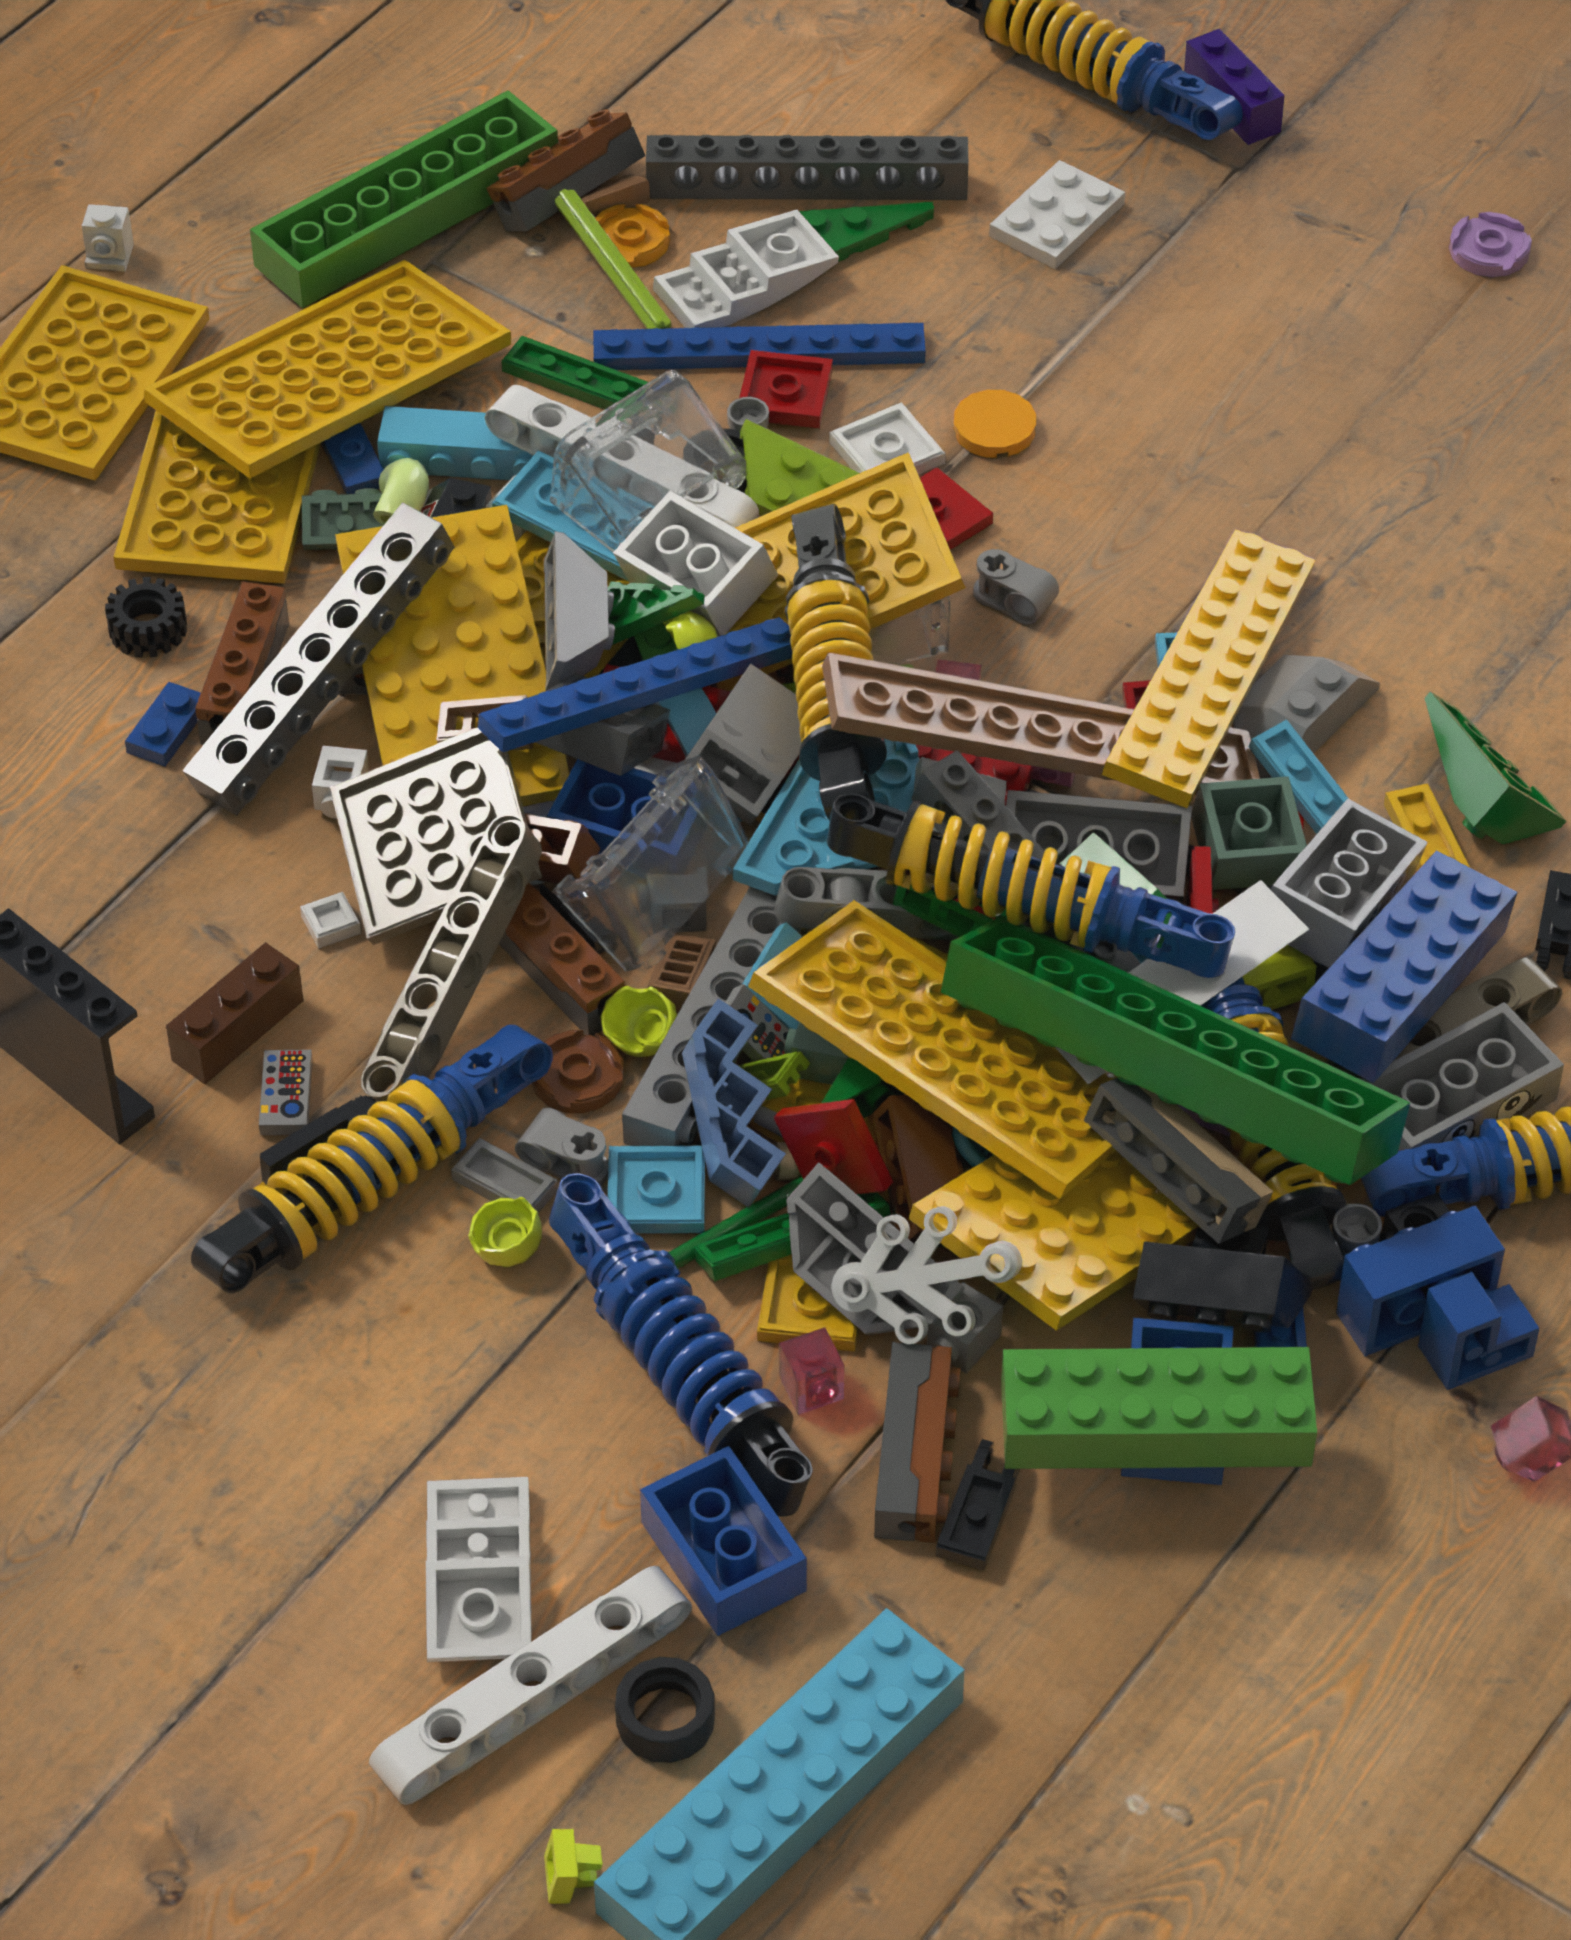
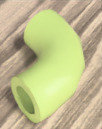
(401, 482)

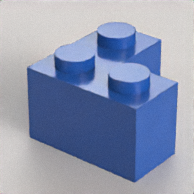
(1474, 1330)

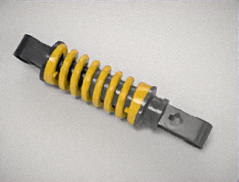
(824, 616)

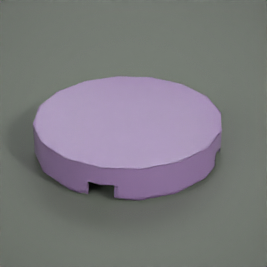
(1490, 244)

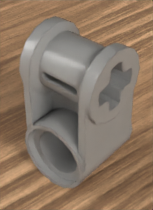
(1017, 589)
(562, 1146)

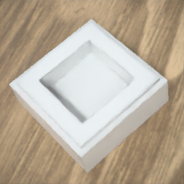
(330, 920)

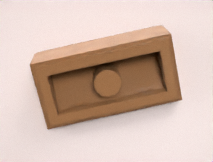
(624, 190)

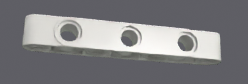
(541, 423)
(499, 1705)

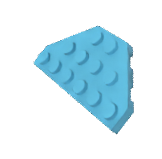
(797, 825)

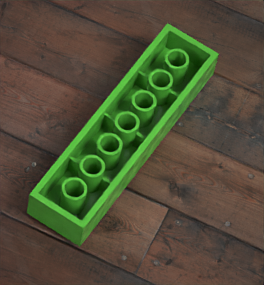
(396, 200)

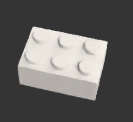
(697, 550)

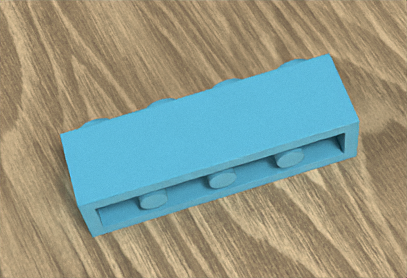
(447, 443)

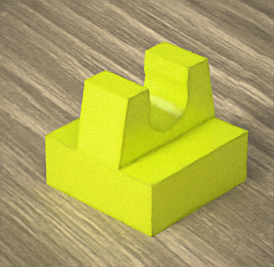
(569, 1865)

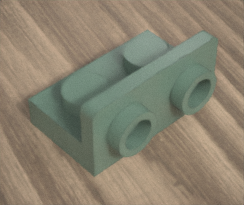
(331, 514)

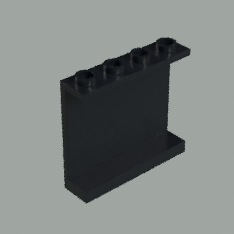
(60, 1027)

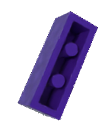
(1227, 68)

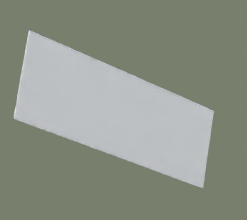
(1261, 930)

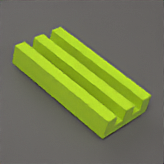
(778, 1072)

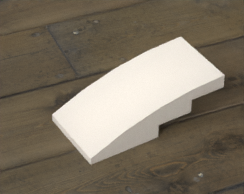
(747, 272)
(478, 1568)

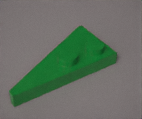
(864, 227)
(646, 605)

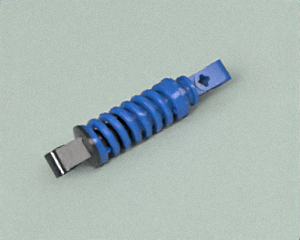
(680, 1343)

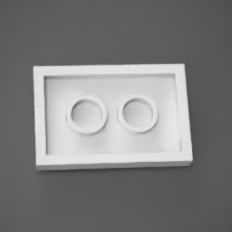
(1057, 214)

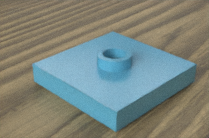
(658, 1187)

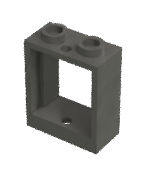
(615, 742)

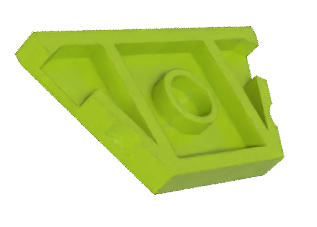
(784, 470)

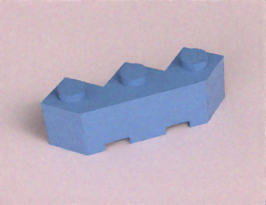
(725, 1104)

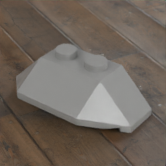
(574, 611)
(1309, 693)
(838, 1228)

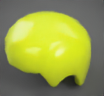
(690, 629)
(637, 1020)
(506, 1231)

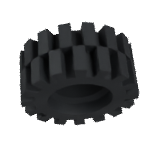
(141, 600)

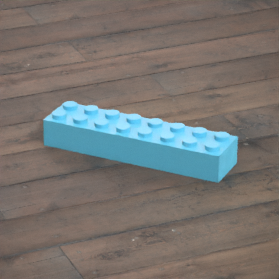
(782, 1787)

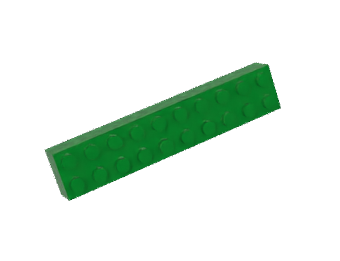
(1176, 1049)

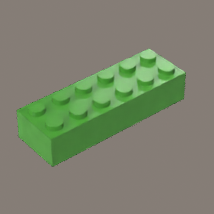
(1158, 1408)

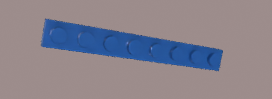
(732, 345)
(636, 685)

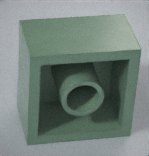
(1249, 829)

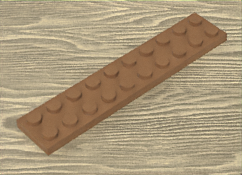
(993, 719)

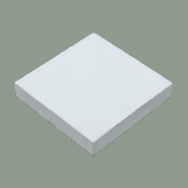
(885, 437)

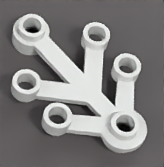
(916, 1277)

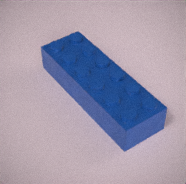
(1403, 966)

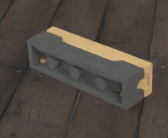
(1179, 1159)

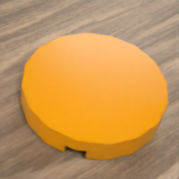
(637, 232)
(994, 423)

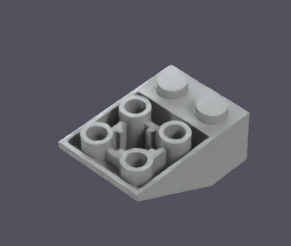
(752, 741)

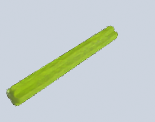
(611, 260)

